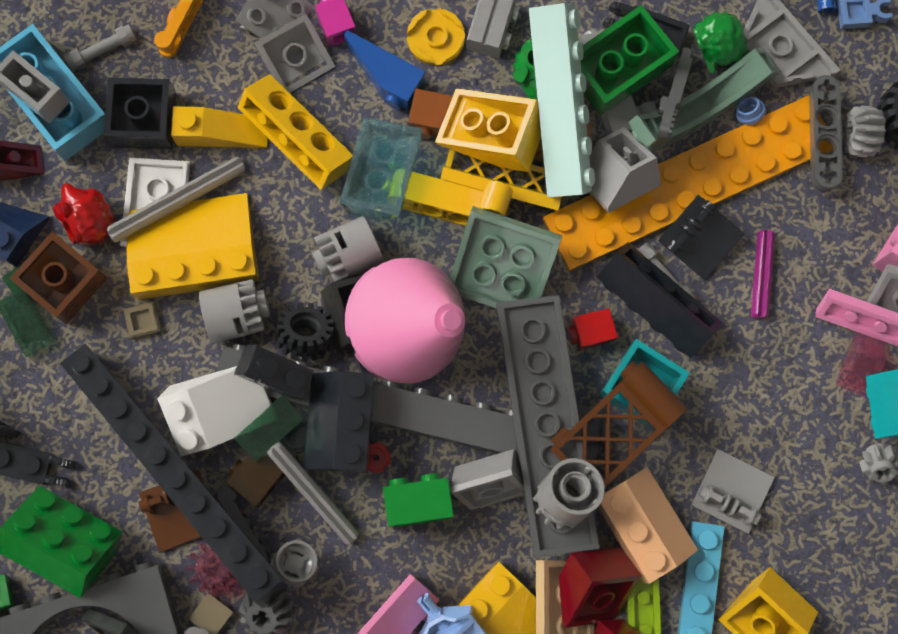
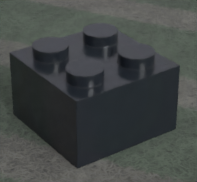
(139, 113)

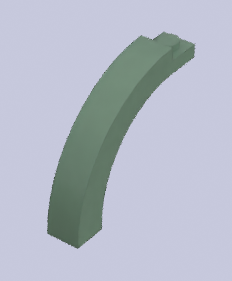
(709, 101)

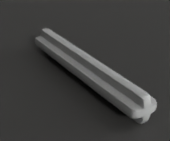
(313, 493)

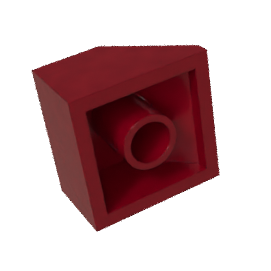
(595, 586)

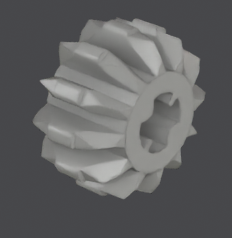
(864, 131)

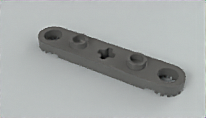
(670, 105)

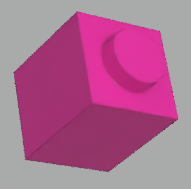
(334, 20)

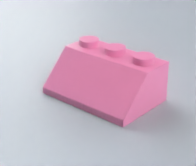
(401, 611)

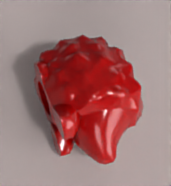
(84, 215)

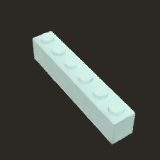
(561, 99)

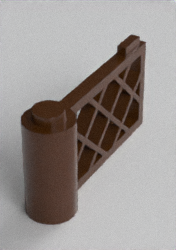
(647, 396)

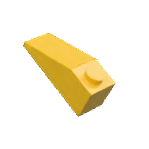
(214, 129)

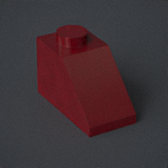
(20, 160)

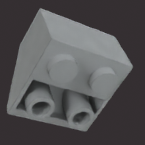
(622, 170)

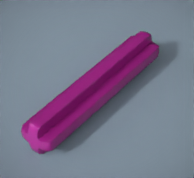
(763, 274)

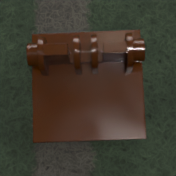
(165, 519)

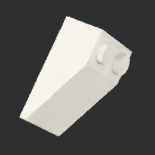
(211, 409)

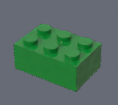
(625, 59)
(59, 541)

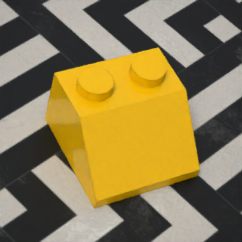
(769, 608)

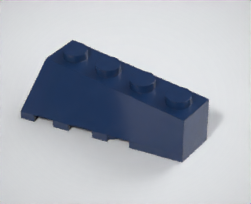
(18, 232)

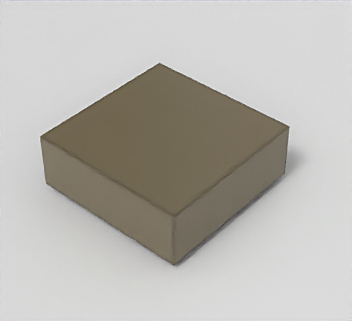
(142, 320)
(211, 614)

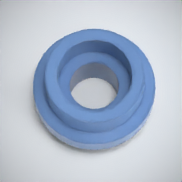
(750, 110)

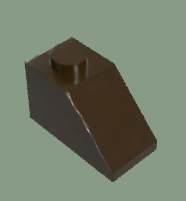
(255, 479)

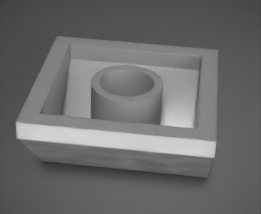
(488, 480)

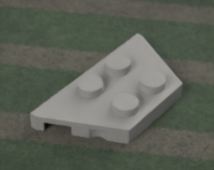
(787, 44)

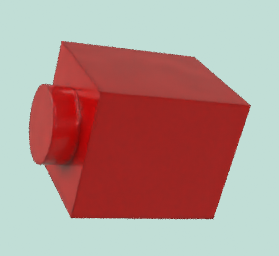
(592, 330)

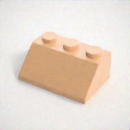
(646, 526)

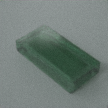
(25, 323)
(268, 428)

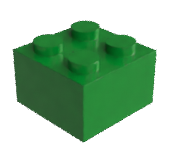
(417, 501)

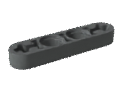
(825, 133)

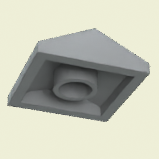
(293, 52)

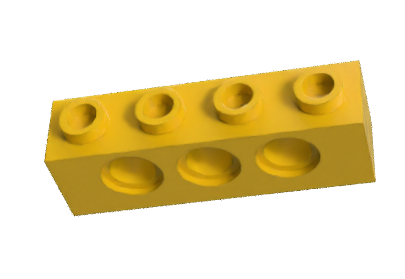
(295, 131)

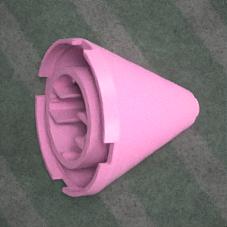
(405, 320)

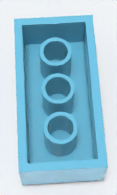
(81, 118)

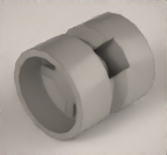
(295, 563)

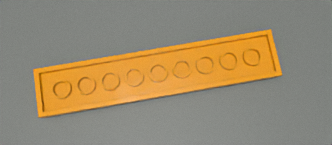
(711, 170)

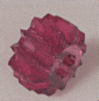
(206, 576)

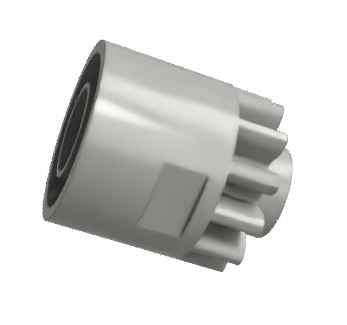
(347, 250)
(233, 310)
(569, 493)

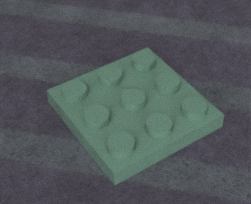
(503, 259)

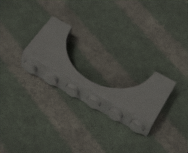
(138, 597)

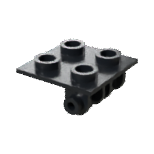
(701, 237)

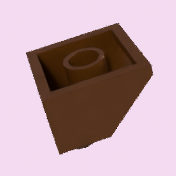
(58, 278)

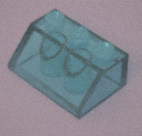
(380, 169)

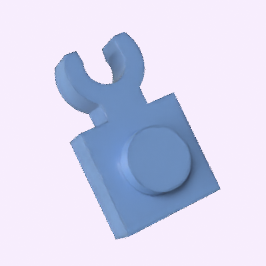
(861, 13)

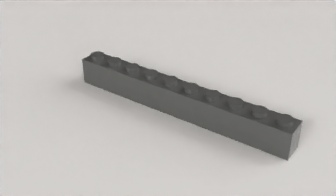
(420, 412)

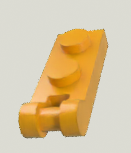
(178, 23)

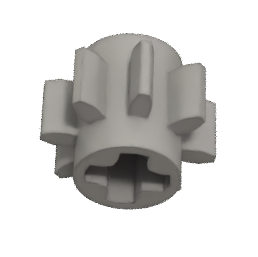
(880, 463)

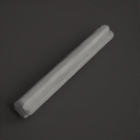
(175, 199)

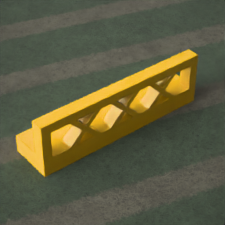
(519, 192)

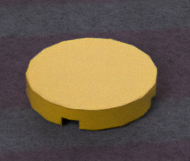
(435, 36)

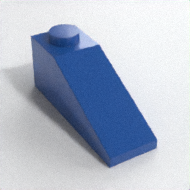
(388, 73)

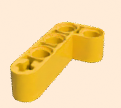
(454, 201)

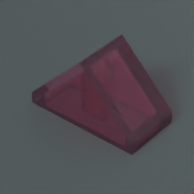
(862, 359)

